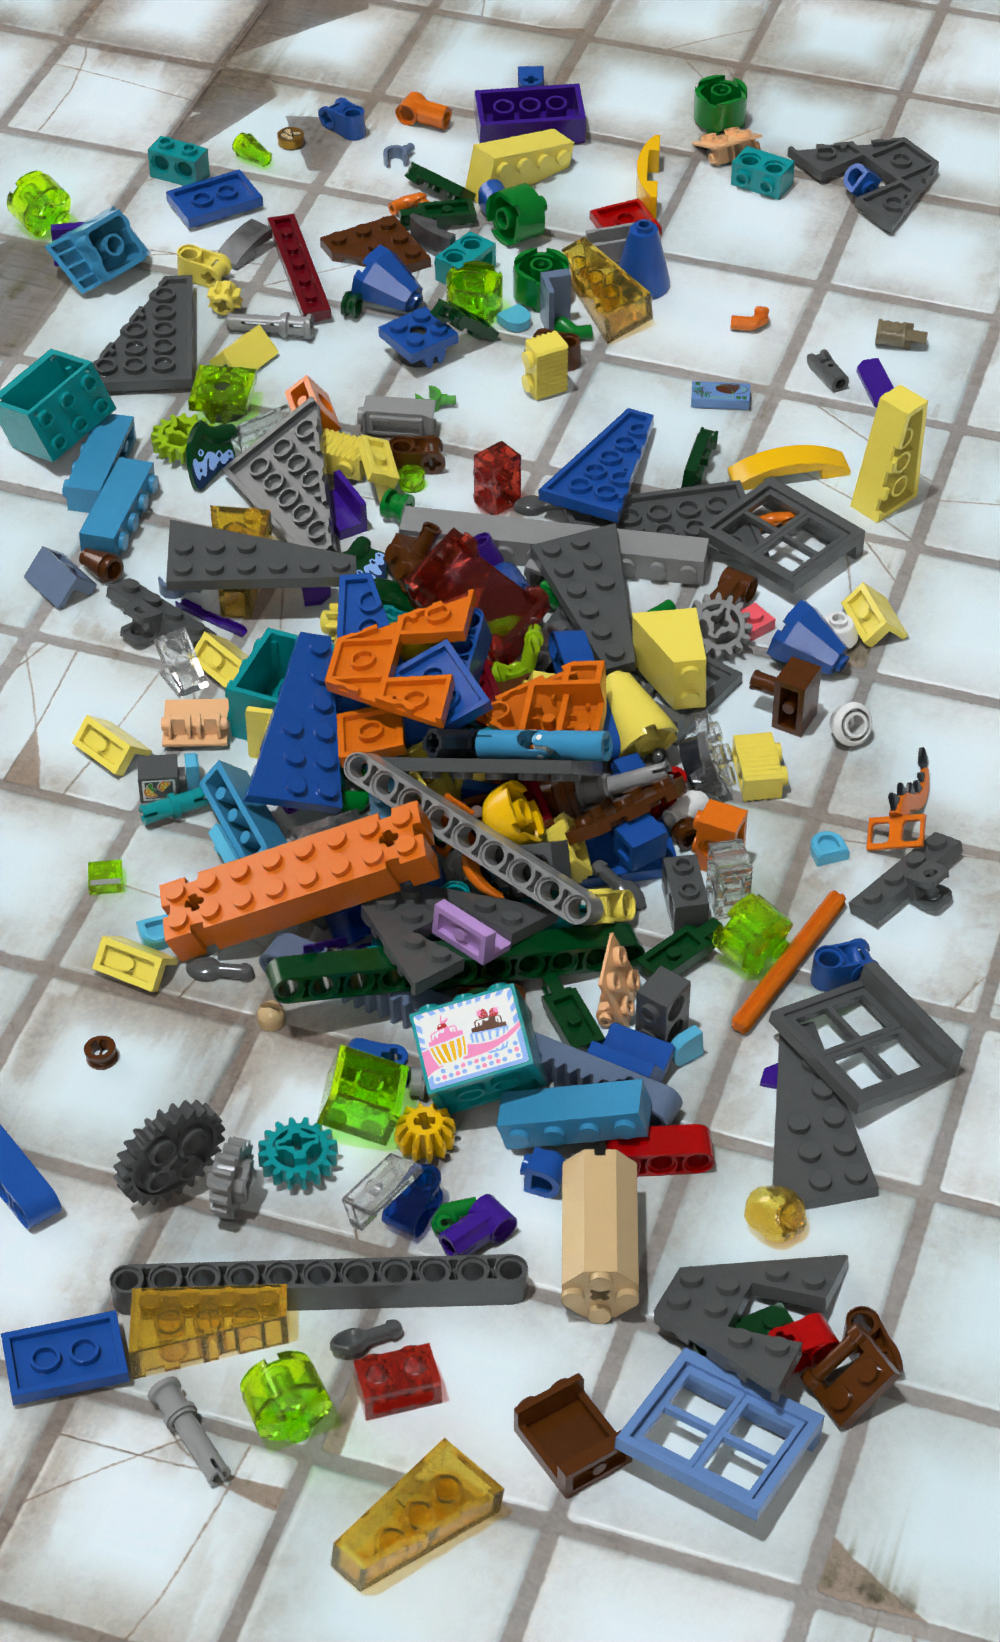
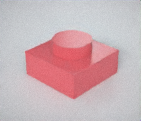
(760, 619)

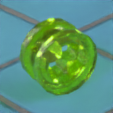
(411, 478)

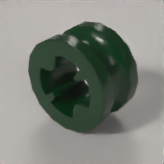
(351, 304)

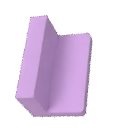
(467, 933)

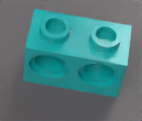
(178, 161)
(762, 172)
(467, 248)

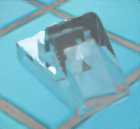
(180, 662)

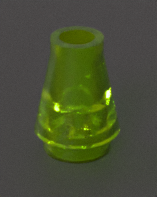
(250, 149)

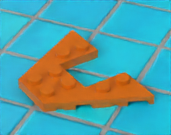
(367, 661)

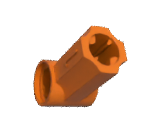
(417, 109)

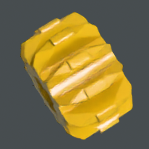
(425, 1132)

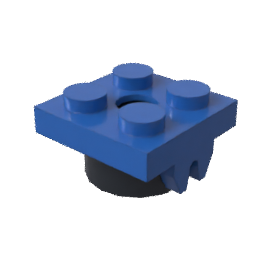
(419, 338)

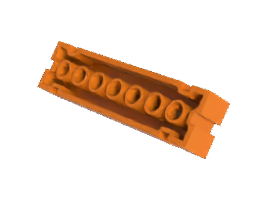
(299, 881)

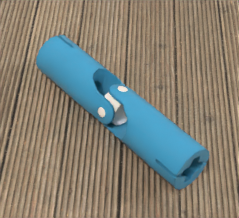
(555, 744)

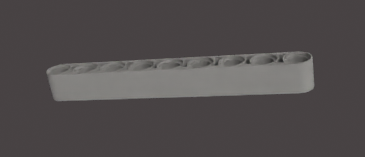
(486, 842)

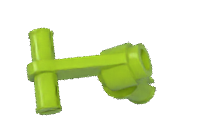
(532, 642)

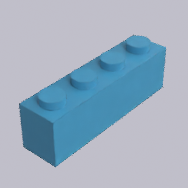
(98, 455)
(119, 506)
(245, 823)
(574, 1114)

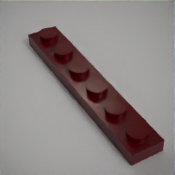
(299, 267)

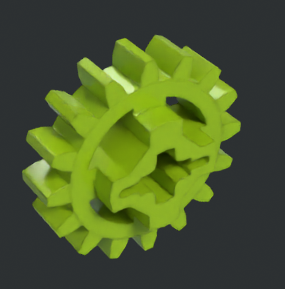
(171, 436)

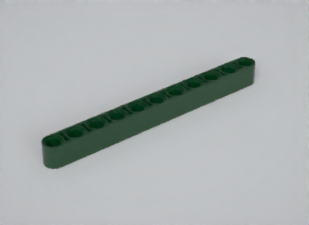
(371, 972)

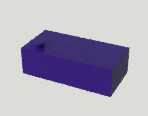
(530, 110)

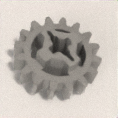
(730, 632)
(231, 1177)

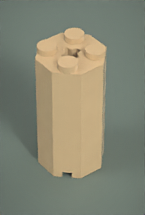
(599, 1235)

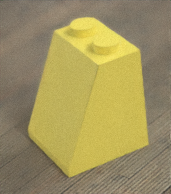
(672, 655)

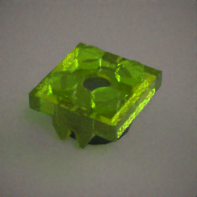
(222, 392)

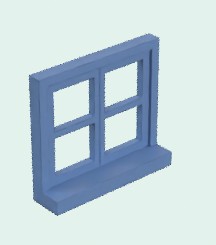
(748, 1400)

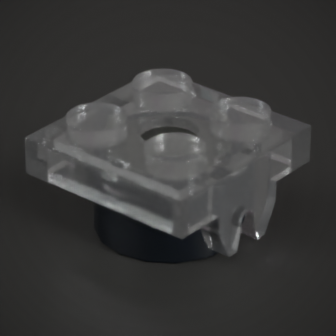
(707, 758)

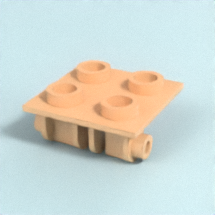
(727, 145)
(195, 723)
(617, 986)

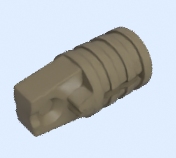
(898, 334)

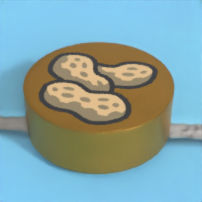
(290, 138)

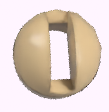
(271, 1015)

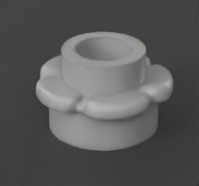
(417, 1083)

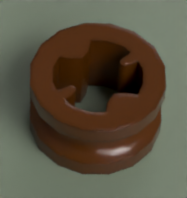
(684, 833)
(101, 1061)

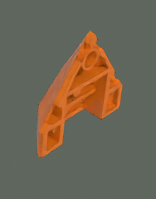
(561, 702)

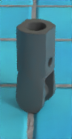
(828, 370)

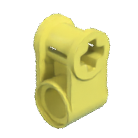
(201, 264)
(617, 905)

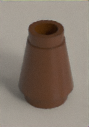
(102, 564)

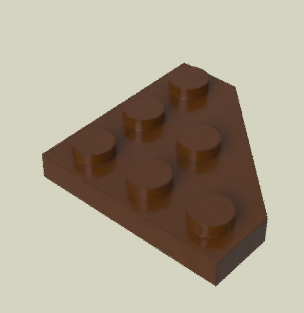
(364, 238)
(632, 804)

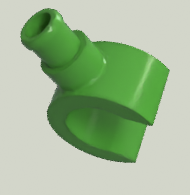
(441, 399)

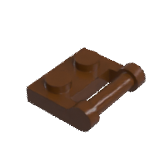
(859, 1384)

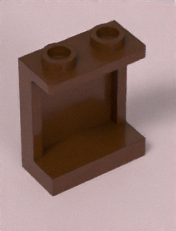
(568, 1436)

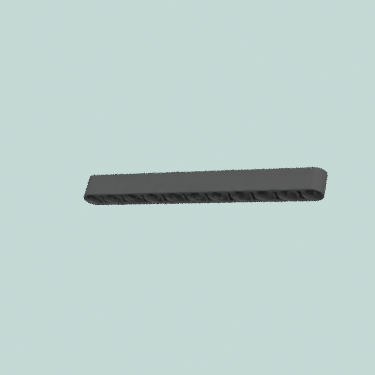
(341, 1277)

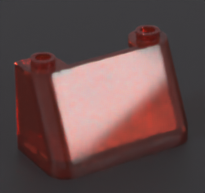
(457, 567)

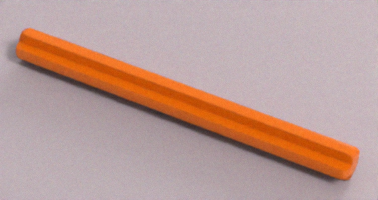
(788, 962)

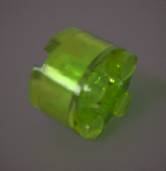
(39, 203)
(476, 289)
(753, 933)
(285, 1397)

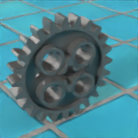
(169, 1152)

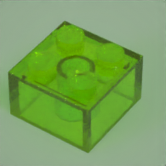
(363, 1095)

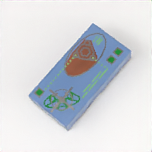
(720, 395)

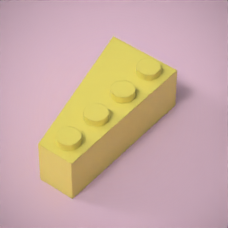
(519, 159)
(892, 455)

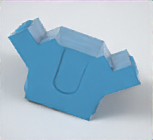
(98, 250)

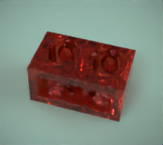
(497, 478)
(399, 1388)

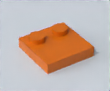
(370, 732)

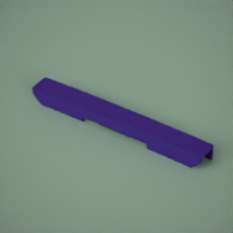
(197, 610)
(319, 946)

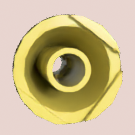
(637, 716)

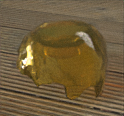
(775, 1213)

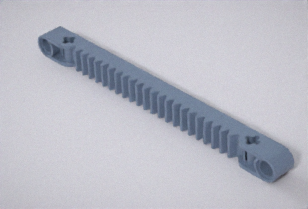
(560, 1061)

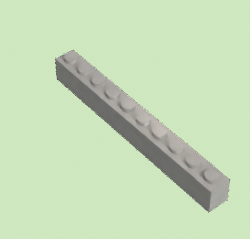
(642, 552)

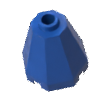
(387, 281)
(809, 639)

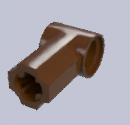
(737, 584)
(560, 797)

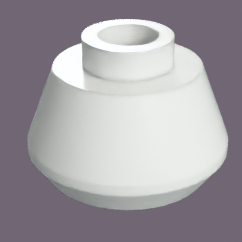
(844, 627)
(851, 723)

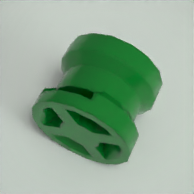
(394, 504)

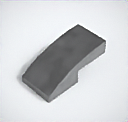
(429, 236)
(243, 241)

